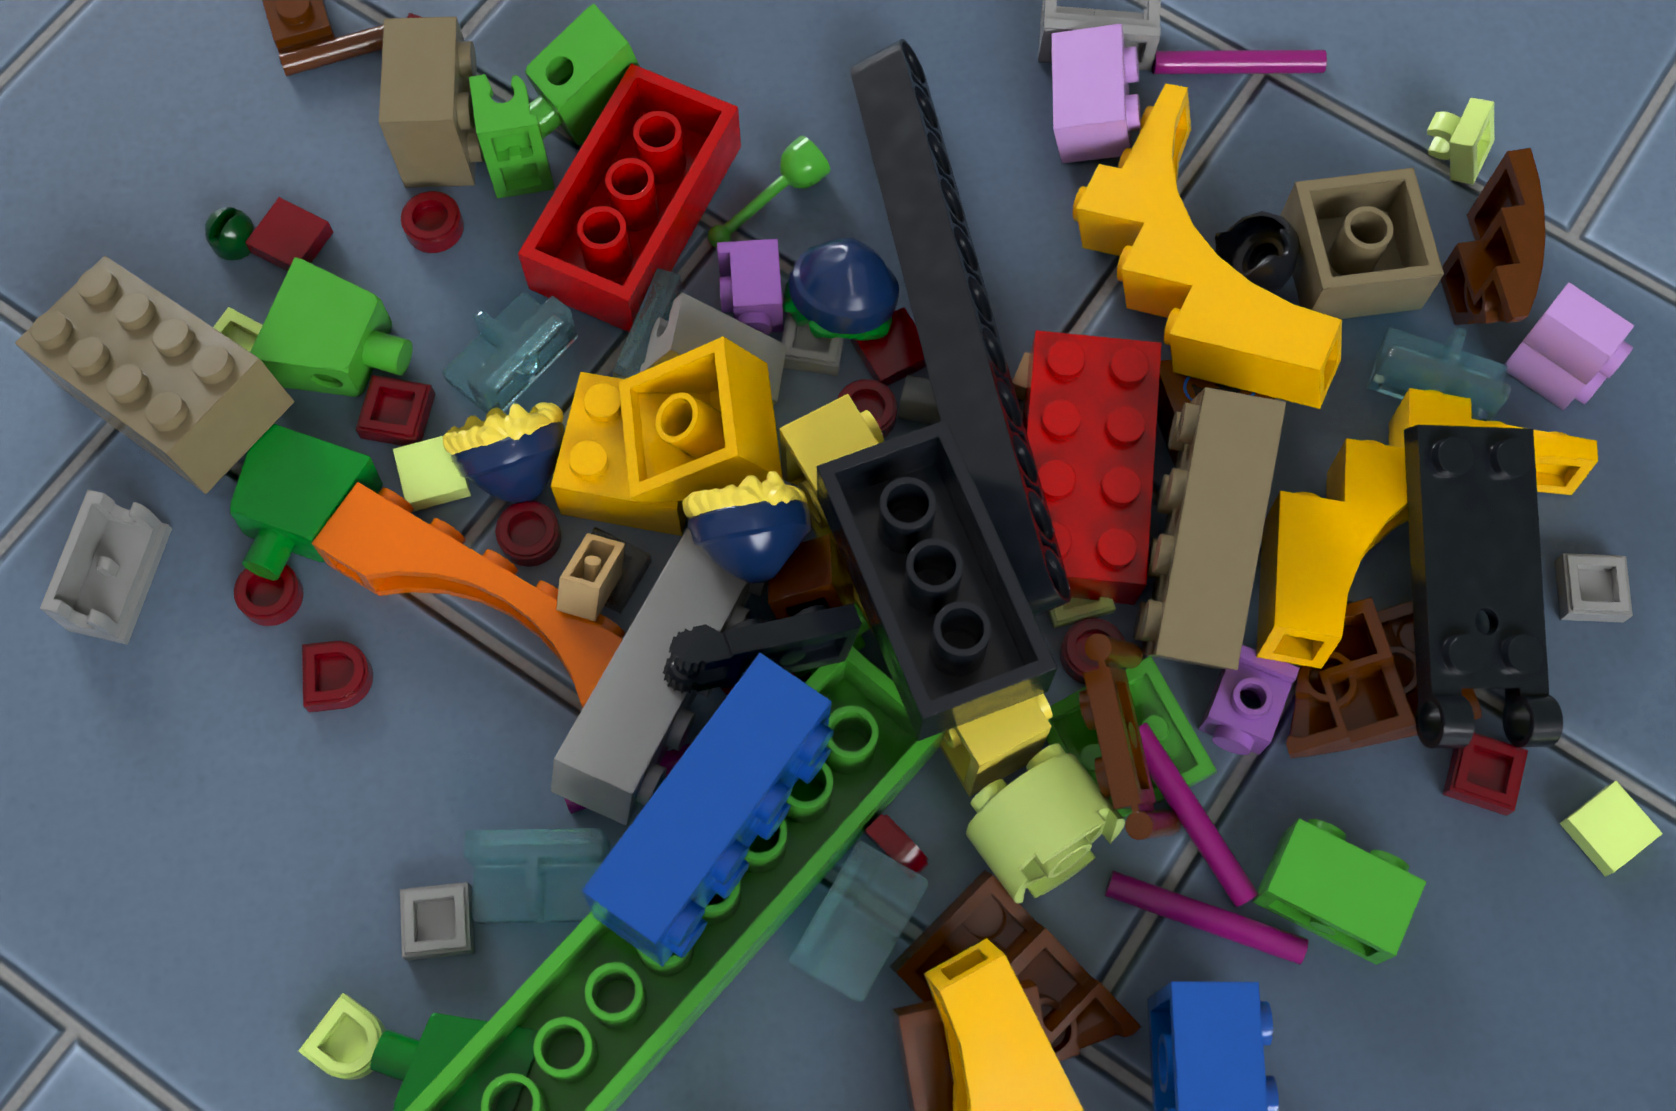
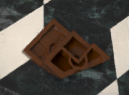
(1503, 267)
(1364, 687)
(1072, 1002)

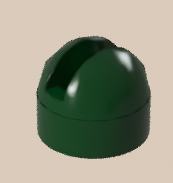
(234, 230)

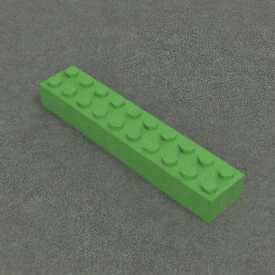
(614, 1011)

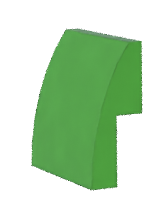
(1152, 704)

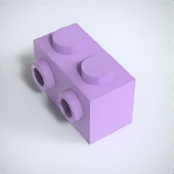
(1092, 93)

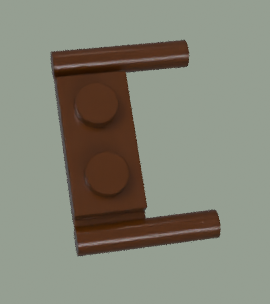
(307, 37)
(1123, 765)

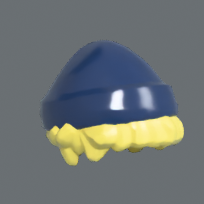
(509, 453)
(749, 526)

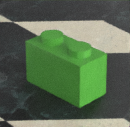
(1340, 890)

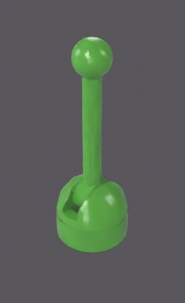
(800, 167)

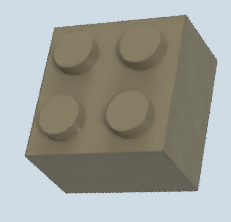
(429, 101)
(1363, 244)

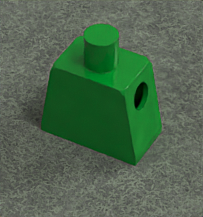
(290, 493)
(444, 1036)

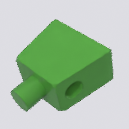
(578, 74)
(328, 334)

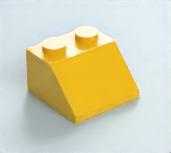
(698, 423)

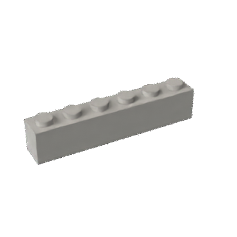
(632, 714)

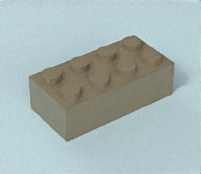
(156, 373)
(1211, 528)

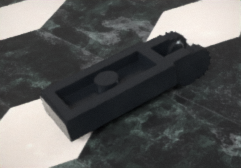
(797, 643)

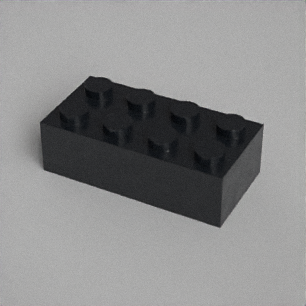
(934, 580)

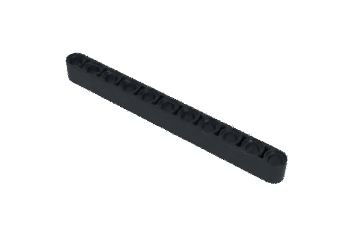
(955, 315)

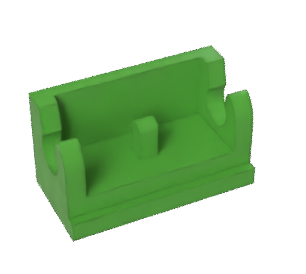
(510, 140)

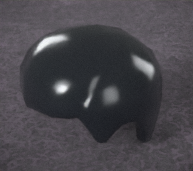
(1261, 249)

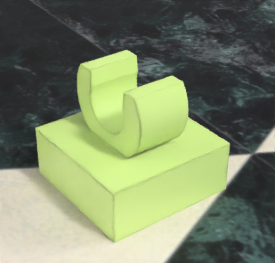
(1463, 139)

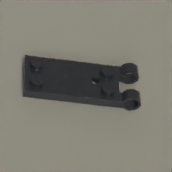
(1472, 552)

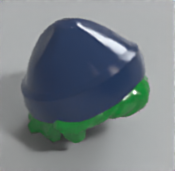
(842, 291)

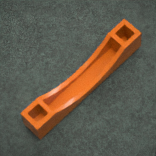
(395, 552)

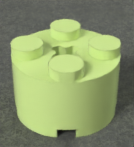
(1041, 823)

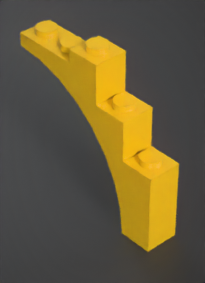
(1217, 318)
(1318, 542)
(995, 1038)

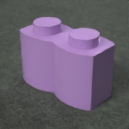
(1571, 349)

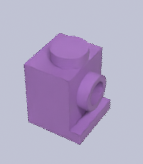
(751, 283)
(1234, 724)

